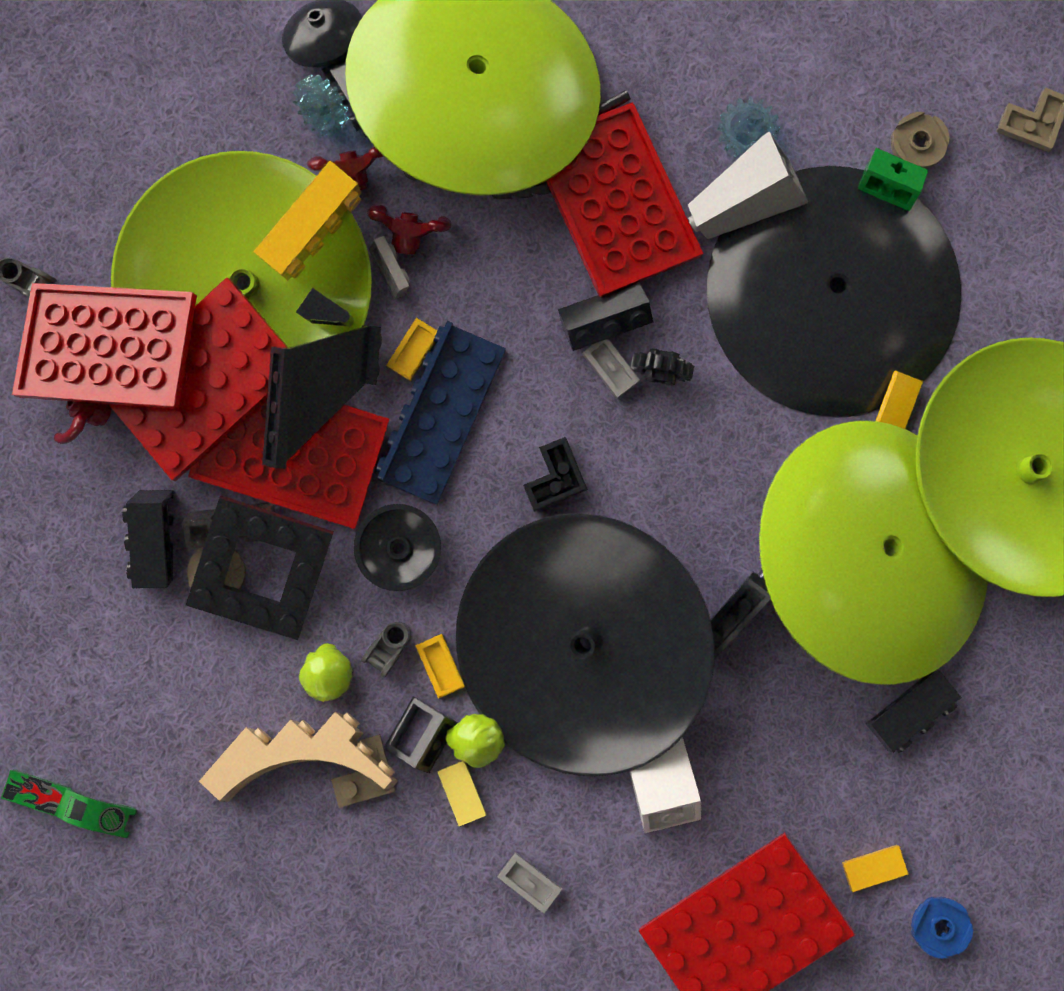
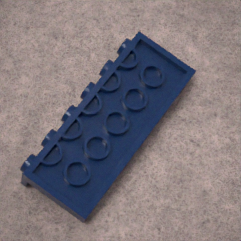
(440, 413)

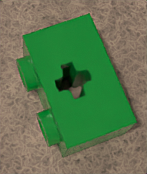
(893, 179)

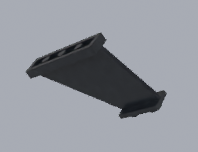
(312, 384)
(739, 610)

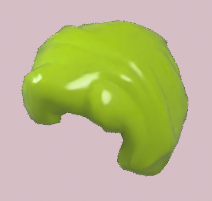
(326, 673)
(476, 740)

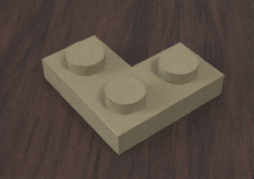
(1036, 127)
(356, 786)

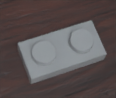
(385, 258)
(611, 367)
(529, 882)

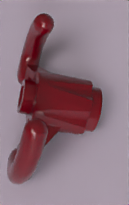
(351, 163)
(408, 228)
(83, 412)

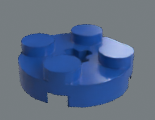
(945, 944)

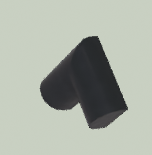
(563, 477)

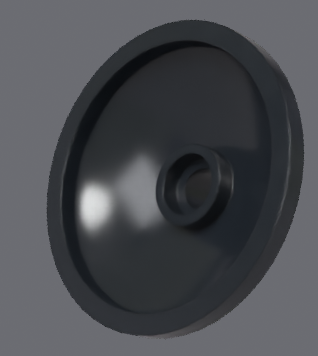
(320, 32)
(376, 543)

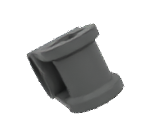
(25, 276)
(386, 649)

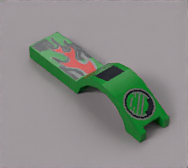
(67, 804)

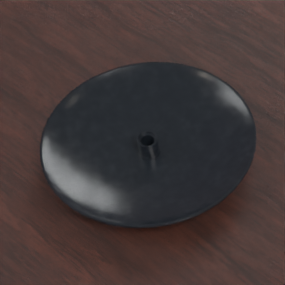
(825, 347)
(573, 704)

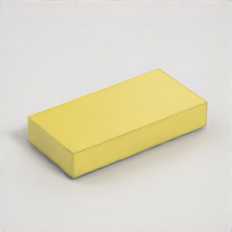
(461, 793)

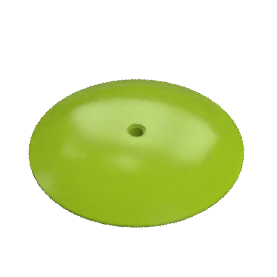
(464, 129)
(210, 219)
(977, 458)
(827, 567)

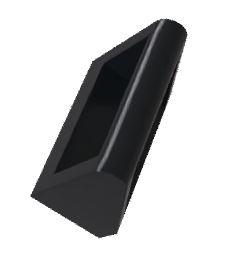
(321, 310)
(431, 742)

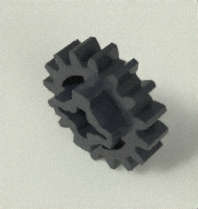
(662, 367)

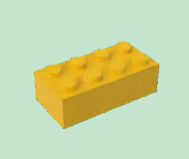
(309, 221)

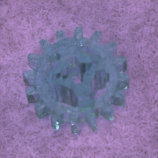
(320, 105)
(751, 114)

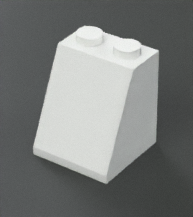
(667, 790)

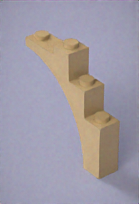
(253, 754)

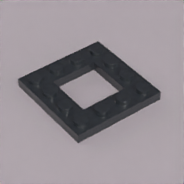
(239, 518)

